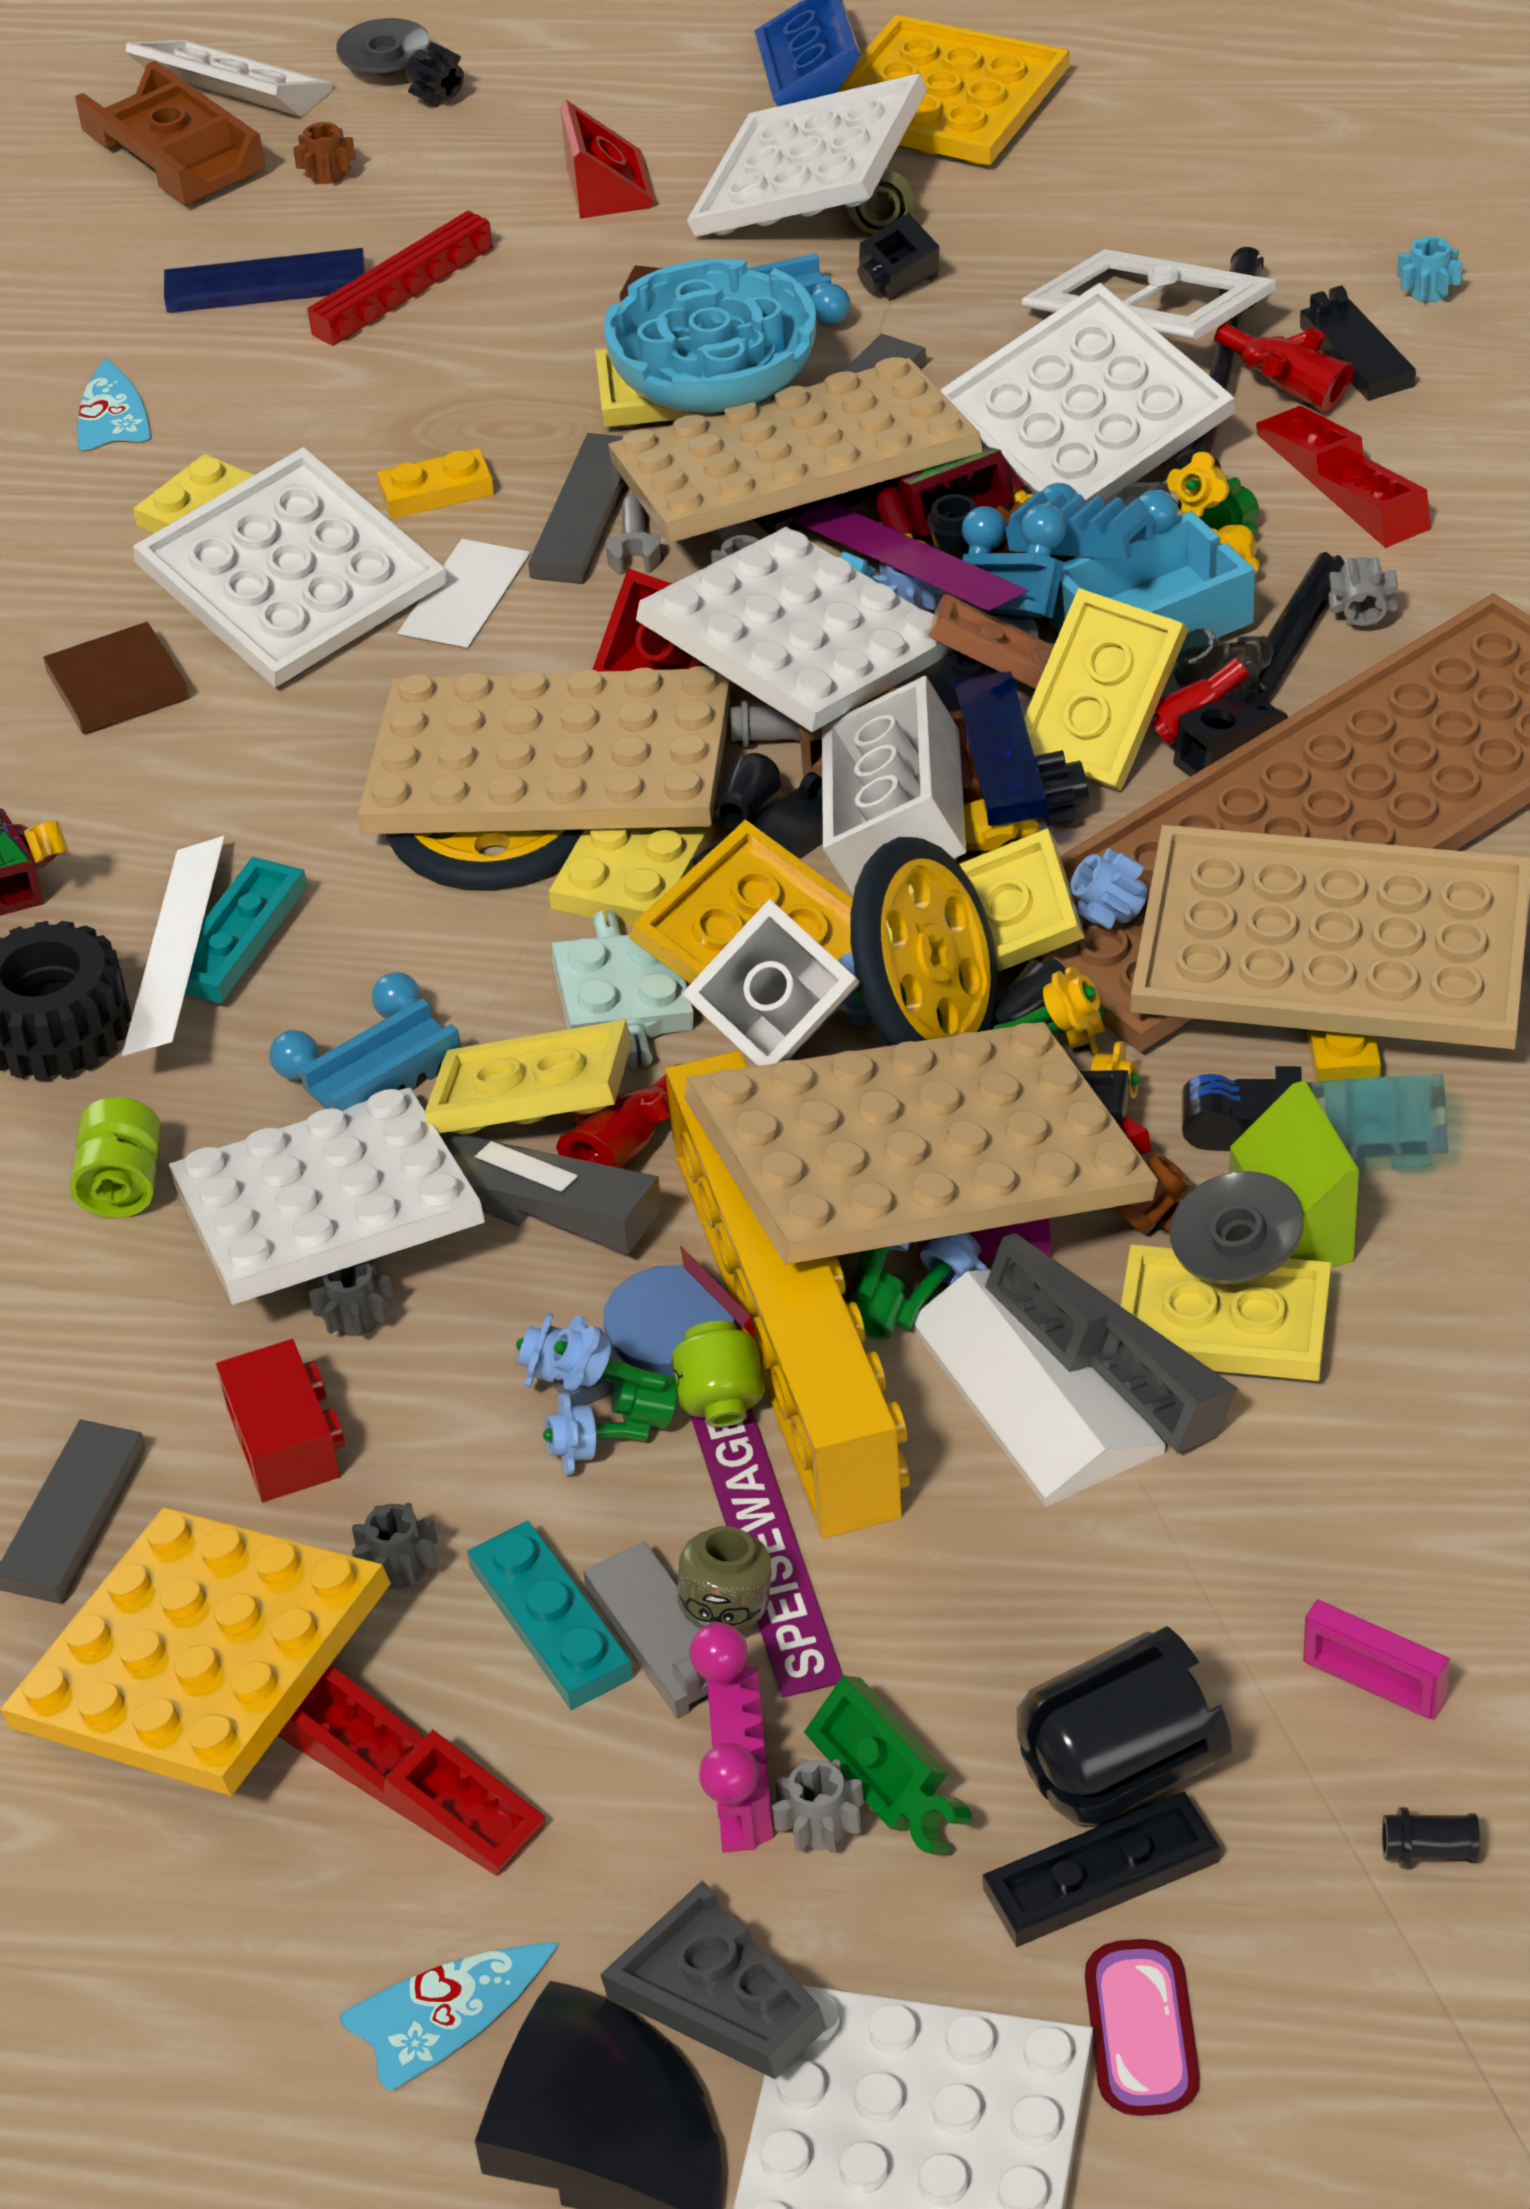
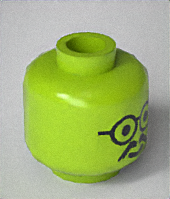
(718, 1373)

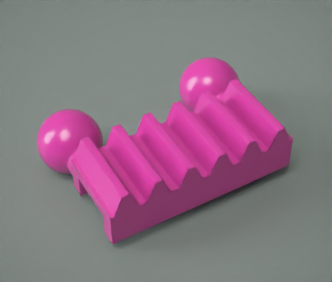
(737, 1764)

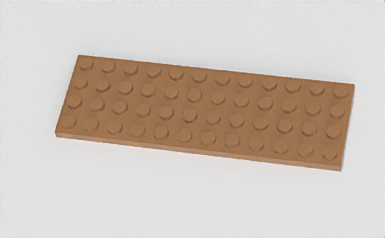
(1397, 756)

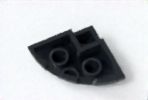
(600, 2111)

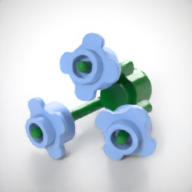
(881, 1295)
(582, 1358)

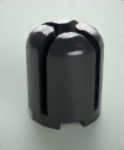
(1120, 1729)

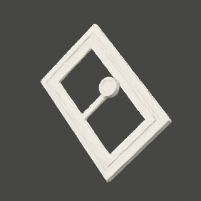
(1242, 293)

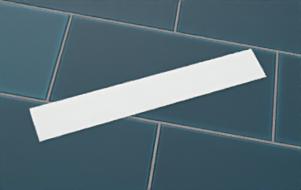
(173, 947)

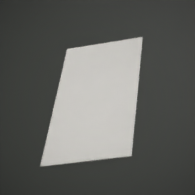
(473, 586)

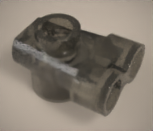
(1204, 656)

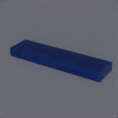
(261, 280)
(1000, 749)

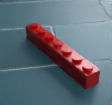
(399, 278)

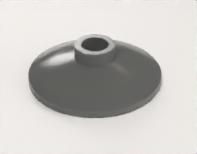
(381, 45)
(1234, 1208)

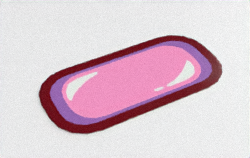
(1141, 2028)

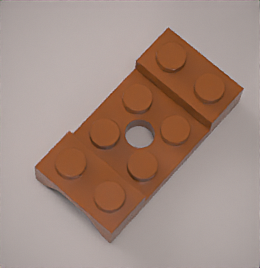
(178, 133)

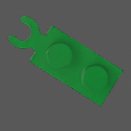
(893, 1765)

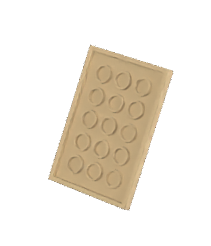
(792, 448)
(548, 751)
(1334, 936)
(917, 1141)

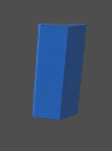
(807, 50)

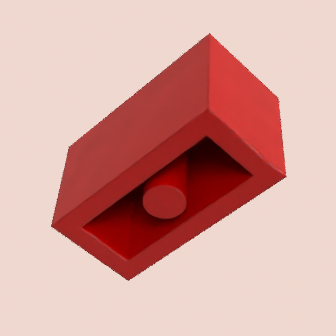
(280, 1420)

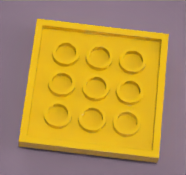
(975, 84)
(196, 1649)

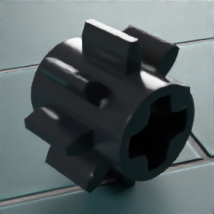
(434, 74)
(1063, 786)

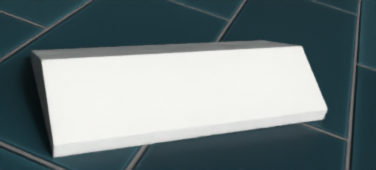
(234, 75)
(1050, 1422)

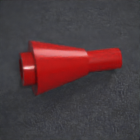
(1194, 696)

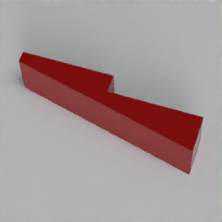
(1334, 463)
(412, 1773)

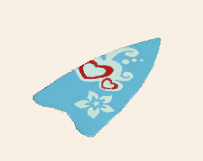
(111, 410)
(441, 2009)

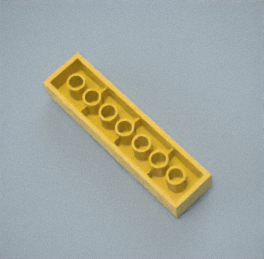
(806, 1336)

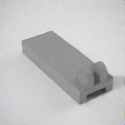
(646, 1615)

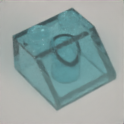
(1387, 1117)

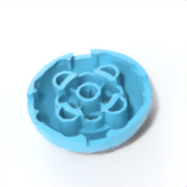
(710, 334)

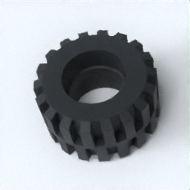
(59, 1000)

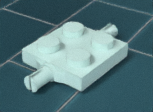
(617, 981)

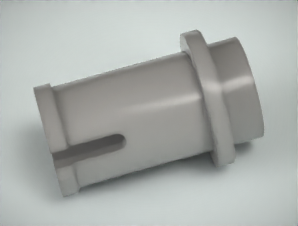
(761, 724)

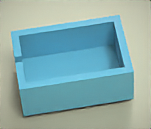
(1171, 575)

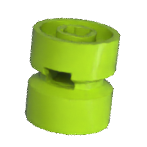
(115, 1157)

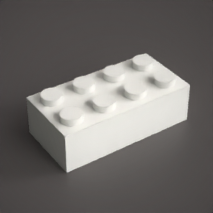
(890, 776)

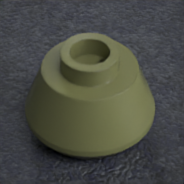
(881, 212)

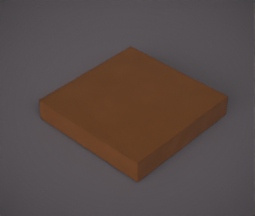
(115, 677)

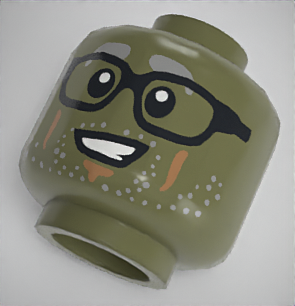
(724, 1578)

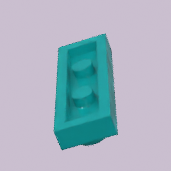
(242, 926)
(550, 1615)

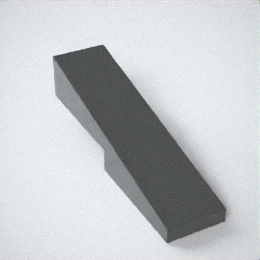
(600, 1204)
(1086, 1328)

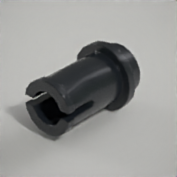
(1430, 1837)

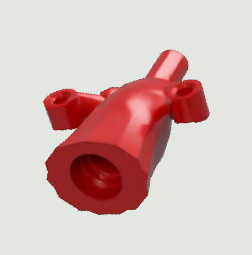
(1293, 364)
(618, 1130)

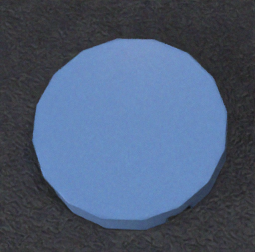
(654, 1311)

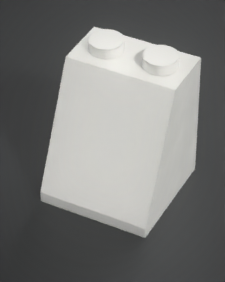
(771, 987)

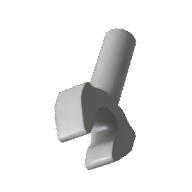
(633, 540)

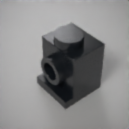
(897, 258)

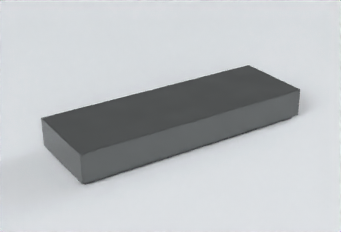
(70, 1511)

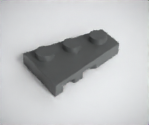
(716, 1986)

